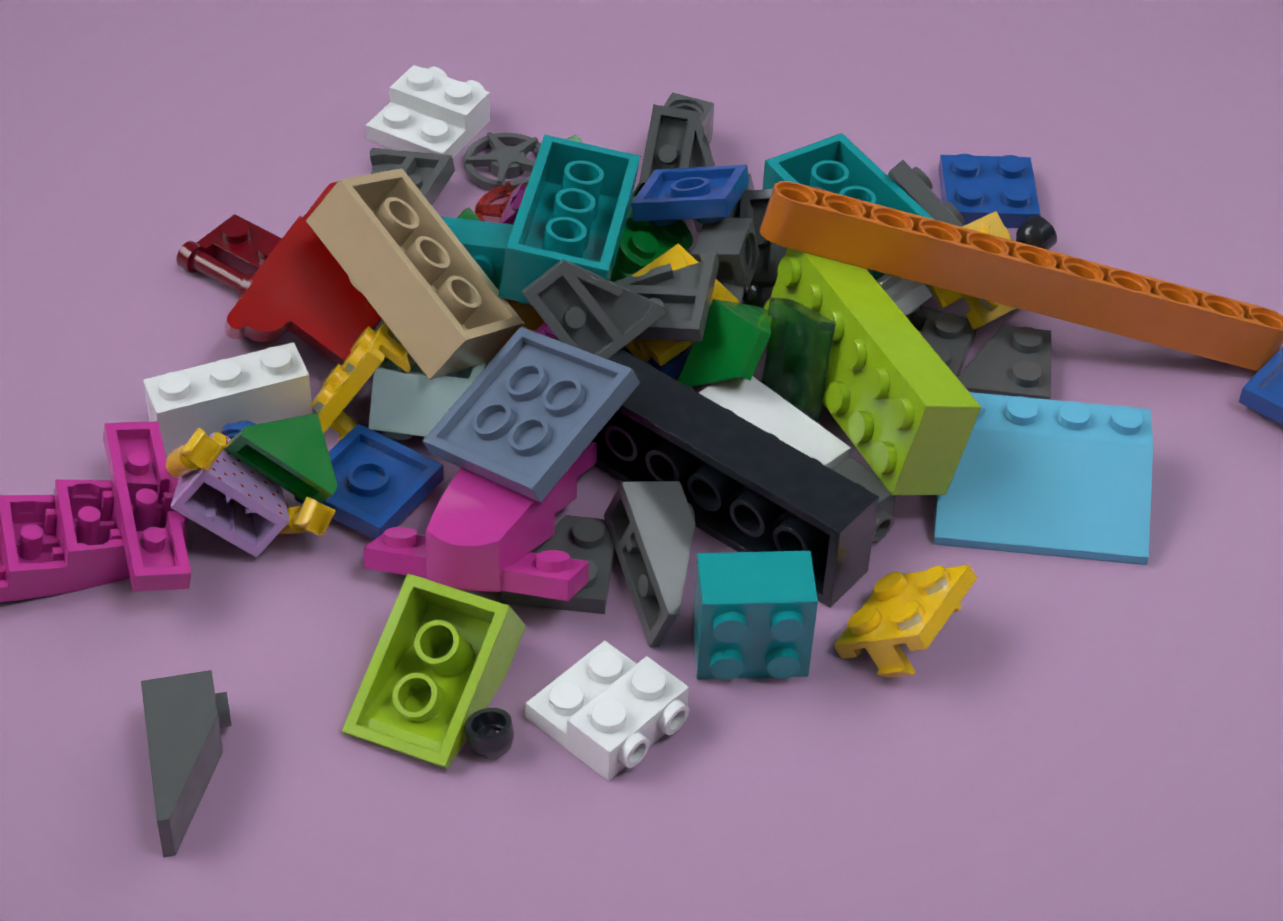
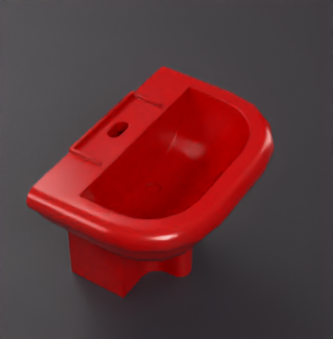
(303, 292)

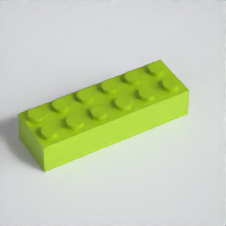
(883, 377)

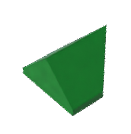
(730, 344)
(289, 454)

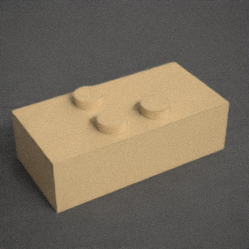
(414, 272)

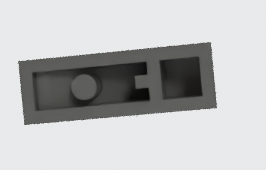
(653, 542)
(183, 747)

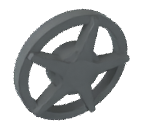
(503, 160)

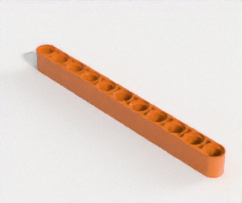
(1021, 275)

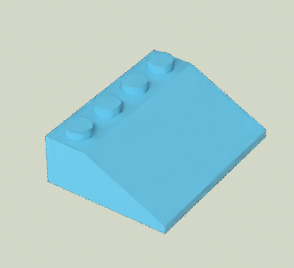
(1052, 481)

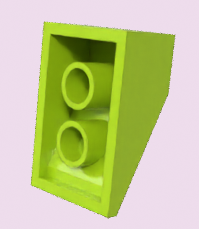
(433, 670)

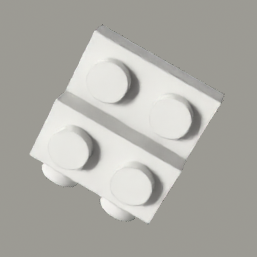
(430, 113)
(610, 709)

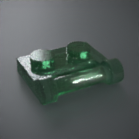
(798, 355)

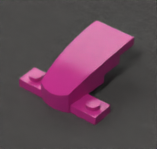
(99, 528)
(486, 537)

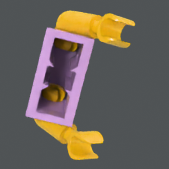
(235, 498)

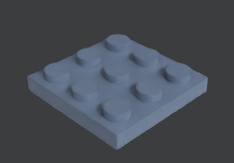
(531, 413)

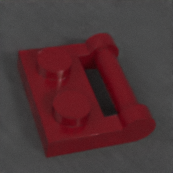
(229, 253)

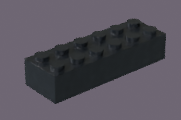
(740, 478)

